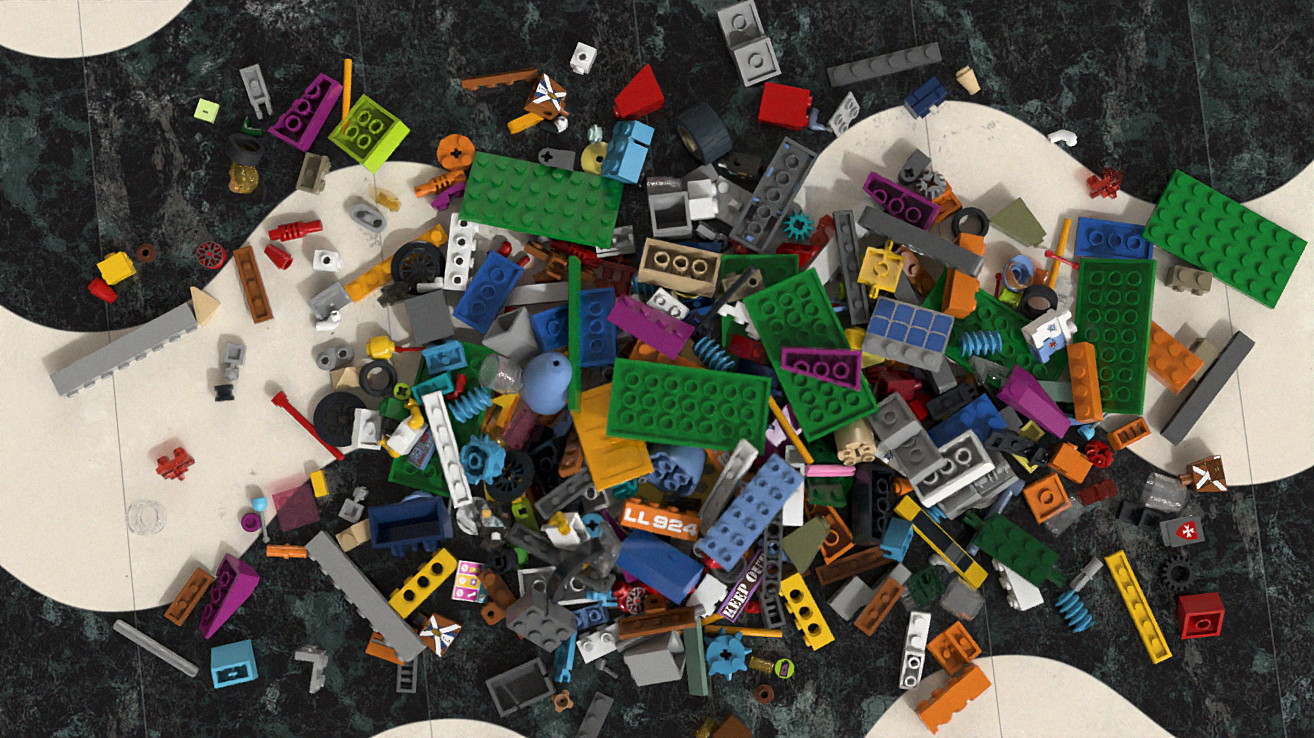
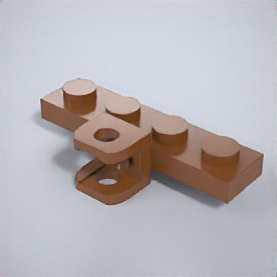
(557, 263)
(501, 597)
(657, 619)

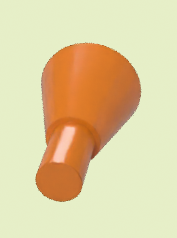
(901, 486)

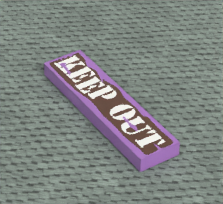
(744, 588)

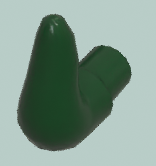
(251, 131)

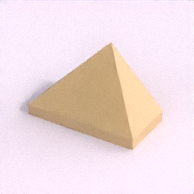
(204, 306)
(348, 378)

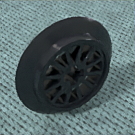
(417, 247)
(320, 419)
(516, 463)

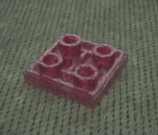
(520, 430)
(296, 507)

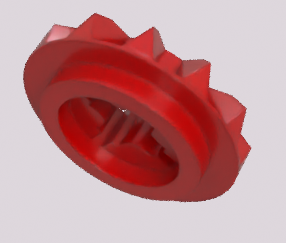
(1102, 460)

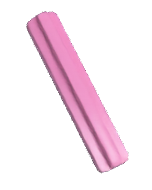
(829, 470)

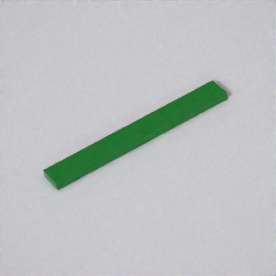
(574, 332)

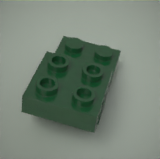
(824, 489)

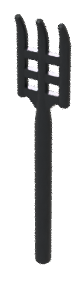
(705, 319)

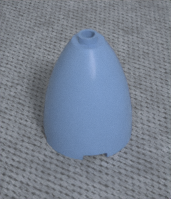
(546, 383)
(676, 468)

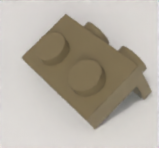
(313, 173)

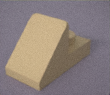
(354, 535)

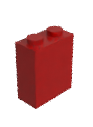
(784, 106)

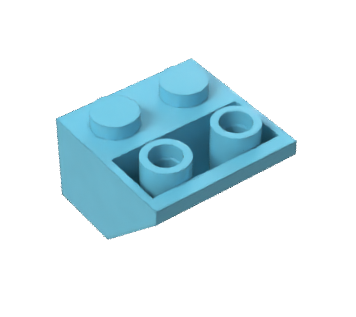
(233, 664)

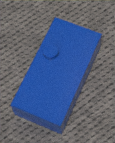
(659, 564)

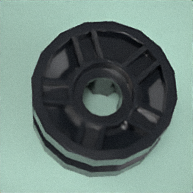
(503, 560)

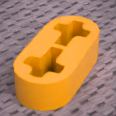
(524, 122)

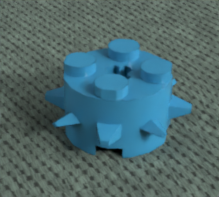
(482, 459)
(735, 659)

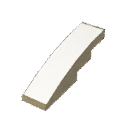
(538, 294)

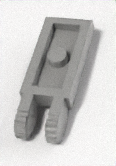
(256, 89)

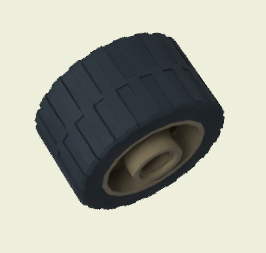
(702, 133)

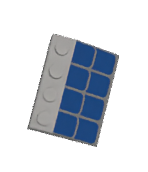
(908, 333)

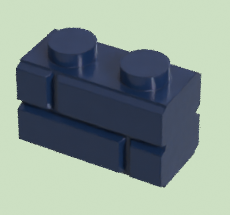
(924, 98)

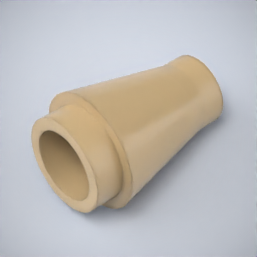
(968, 80)

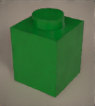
(393, 409)

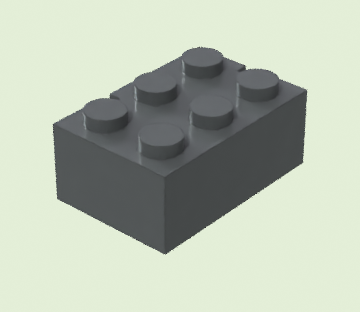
(530, 621)
(521, 685)

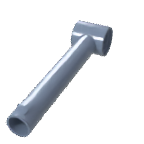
(998, 506)

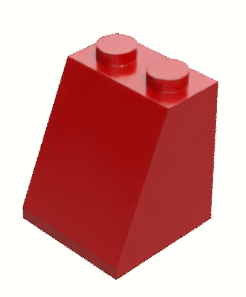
(639, 97)

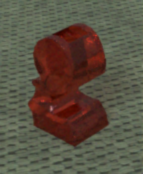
(820, 238)
(620, 287)
(1098, 492)

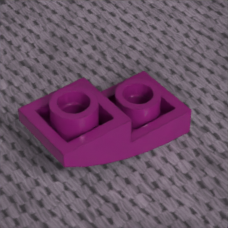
(443, 200)

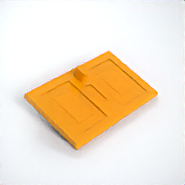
(608, 458)

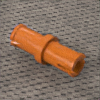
(286, 551)

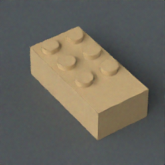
(679, 267)

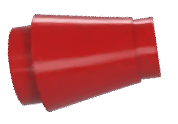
(280, 258)
(102, 290)

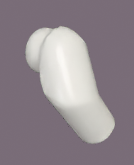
(1065, 135)
(431, 287)
(331, 323)

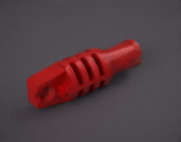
(295, 230)
(586, 255)

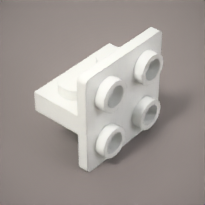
(668, 303)

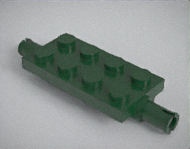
(1015, 548)

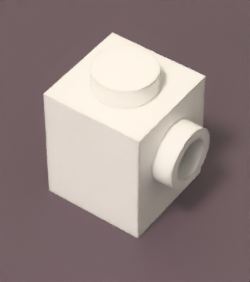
(583, 58)
(327, 261)

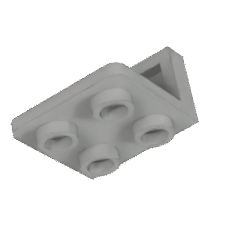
(320, 660)

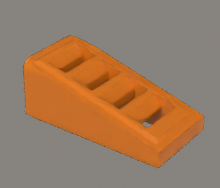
(1118, 440)

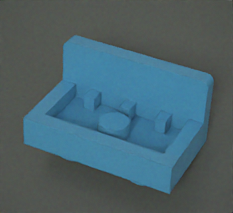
(445, 357)

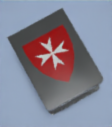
(1182, 531)

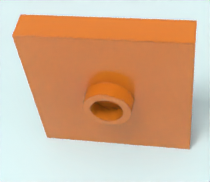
(1045, 496)

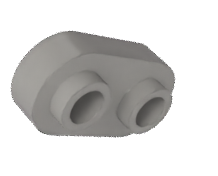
(369, 218)
(334, 357)

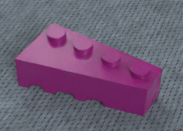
(306, 116)
(902, 202)
(651, 326)
(828, 364)

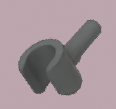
(600, 664)

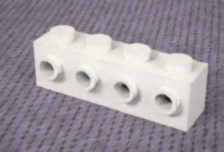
(459, 254)
(601, 641)

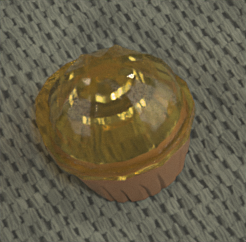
(243, 178)

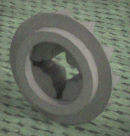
(934, 191)

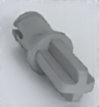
(1086, 574)

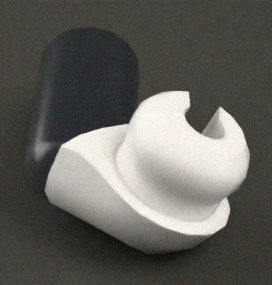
(555, 127)

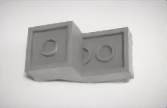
(747, 42)
(906, 438)
(969, 497)
(856, 593)

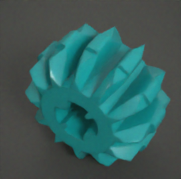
(794, 231)
(625, 489)

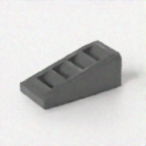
(768, 624)
(407, 688)

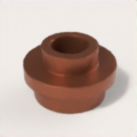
(151, 256)
(759, 689)

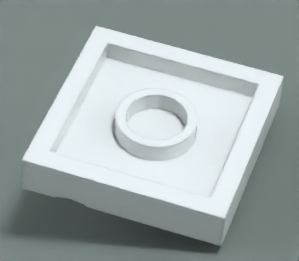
(730, 201)
(367, 429)

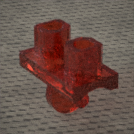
(1107, 186)
(626, 271)
(175, 467)

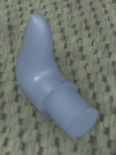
(812, 124)

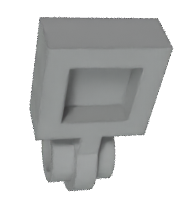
(706, 231)
(234, 356)
(353, 509)

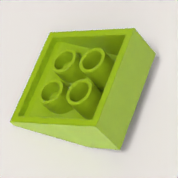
(369, 134)

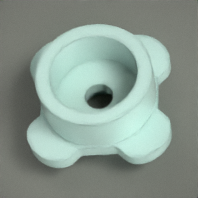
(595, 134)

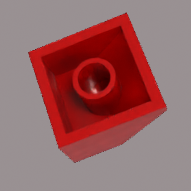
(1200, 615)

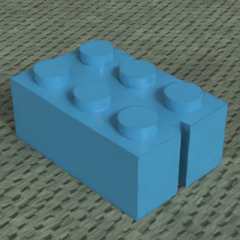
(624, 156)

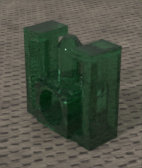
(929, 577)

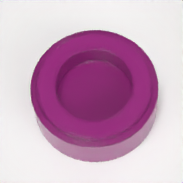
(251, 522)

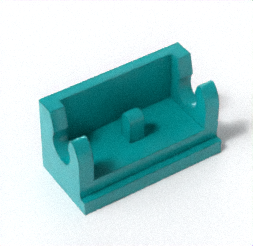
(442, 382)

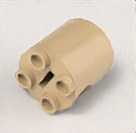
(855, 442)

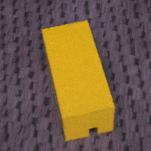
(319, 483)

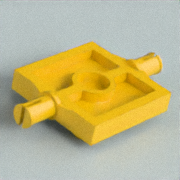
(881, 269)

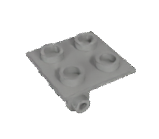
(844, 114)
(995, 476)

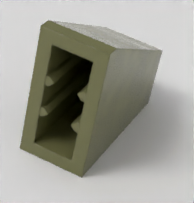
(1019, 224)
(806, 541)

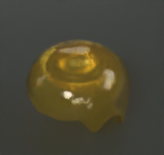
(495, 433)

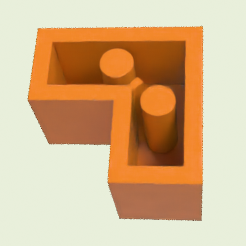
(1070, 462)

